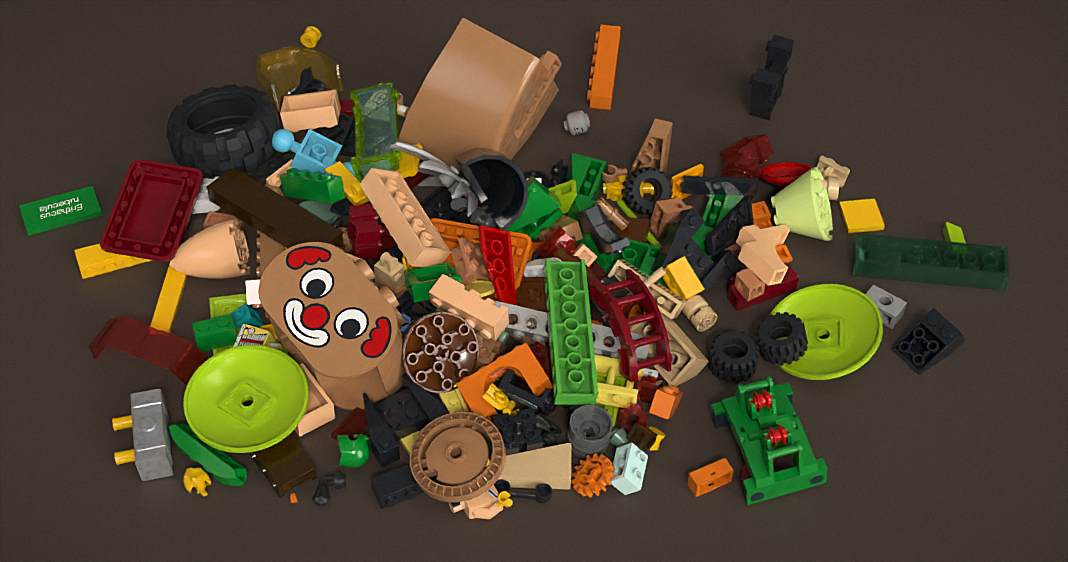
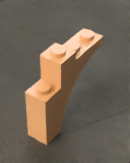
(760, 254)

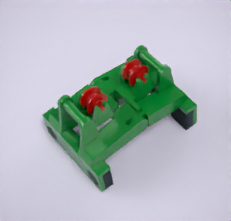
(777, 434)

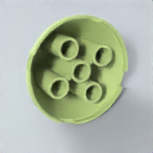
(805, 206)

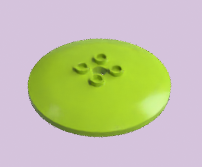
(845, 316)
(243, 374)

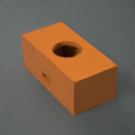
(717, 473)

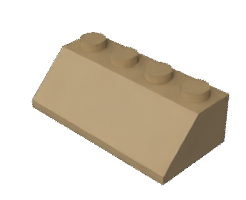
(686, 356)

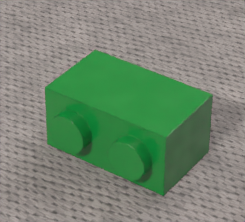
(214, 333)

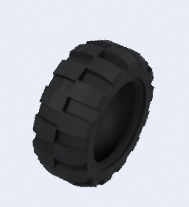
(217, 109)

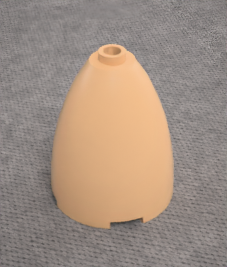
(214, 253)

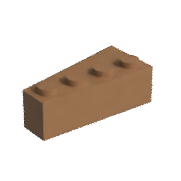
(655, 147)

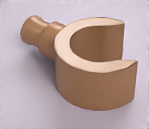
(615, 173)

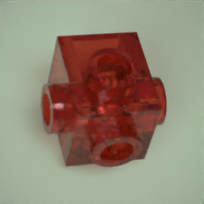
(624, 416)

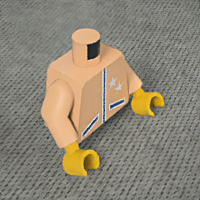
(485, 505)

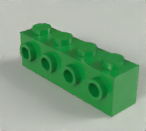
(312, 186)

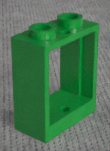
(421, 280)

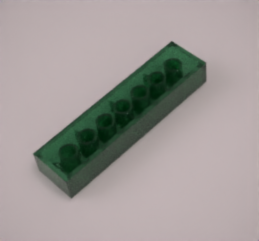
(930, 261)

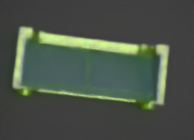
(375, 129)

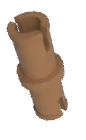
(611, 214)

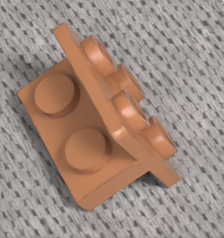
(469, 262)

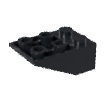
(928, 342)

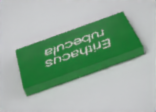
(60, 210)

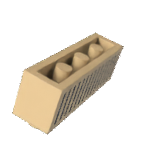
(666, 300)

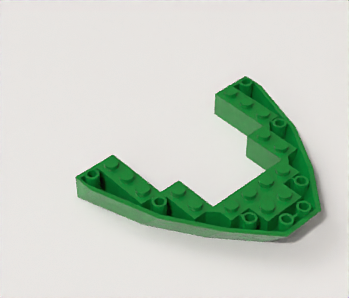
(588, 178)

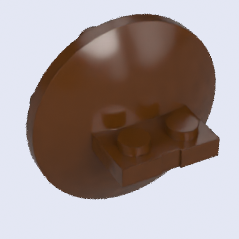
(439, 351)

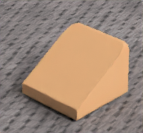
(585, 253)

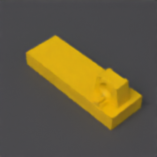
(351, 185)

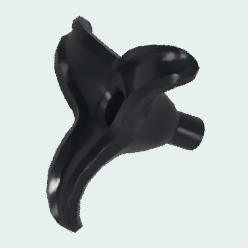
(307, 84)

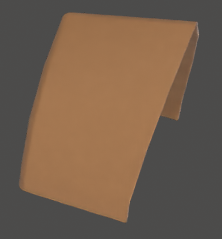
(480, 96)

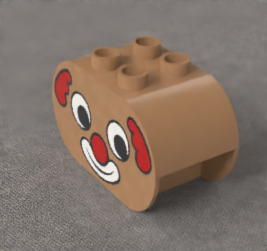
(335, 322)

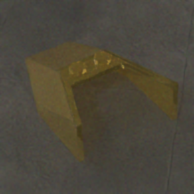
(282, 68)

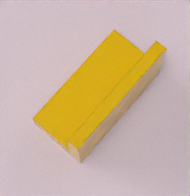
(682, 279)

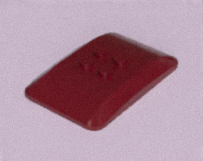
(152, 210)

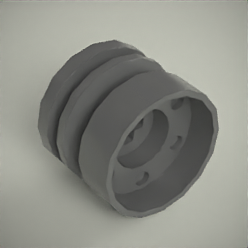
(589, 431)

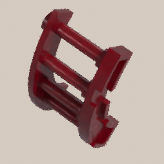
(619, 324)

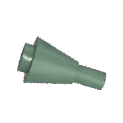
(618, 437)

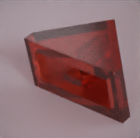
(647, 388)

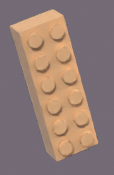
(404, 218)

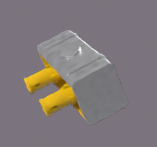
(150, 435)

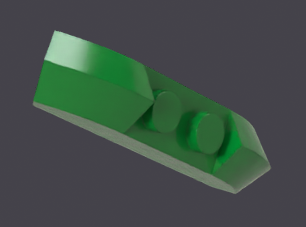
(215, 461)

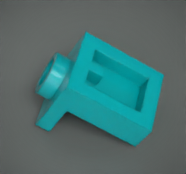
(246, 315)

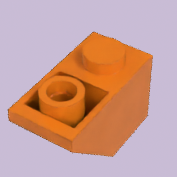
(666, 401)

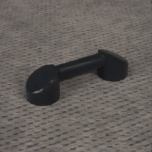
(541, 495)

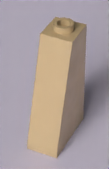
(538, 467)

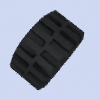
(632, 189)
(733, 344)
(781, 350)

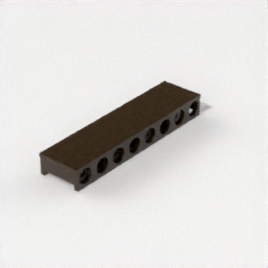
(270, 211)
(284, 464)

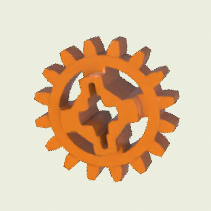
(592, 475)

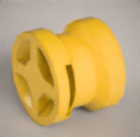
(310, 37)

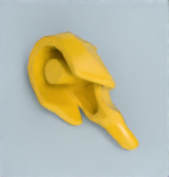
(196, 478)

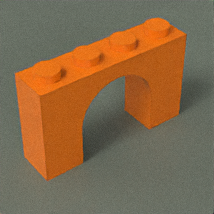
(520, 361)

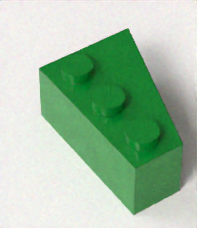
(539, 203)

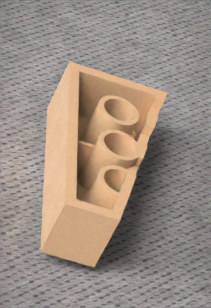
(470, 306)

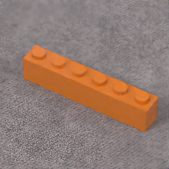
(605, 67)

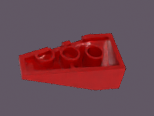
(498, 258)

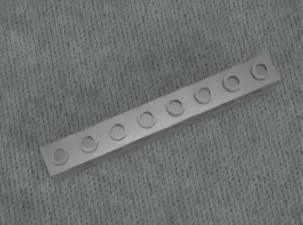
(539, 334)

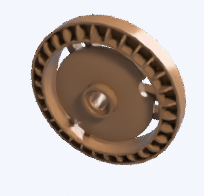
(452, 437)

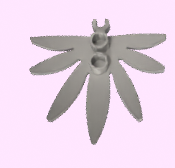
(442, 174)

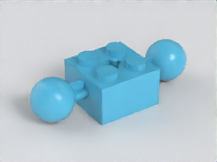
(312, 154)

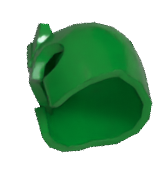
(354, 452)

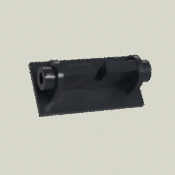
(558, 174)

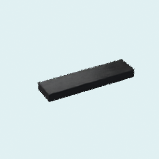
(719, 185)

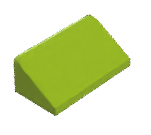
(953, 233)

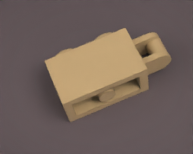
(390, 271)

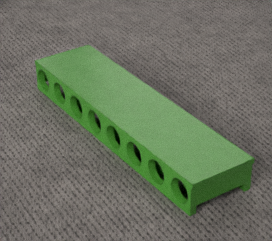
(570, 333)

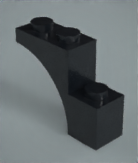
(605, 237)

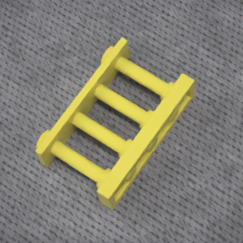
(609, 393)

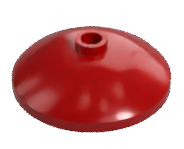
(783, 173)

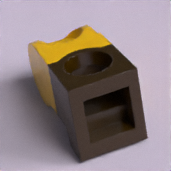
(645, 437)

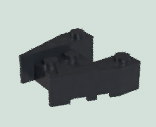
(769, 83)
(680, 244)
(398, 418)

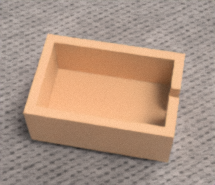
(310, 110)
(319, 408)

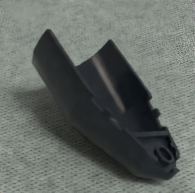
(495, 183)

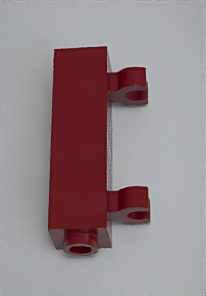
(787, 285)

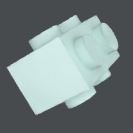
(629, 468)

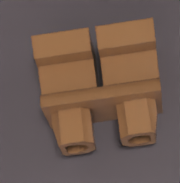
(568, 224)

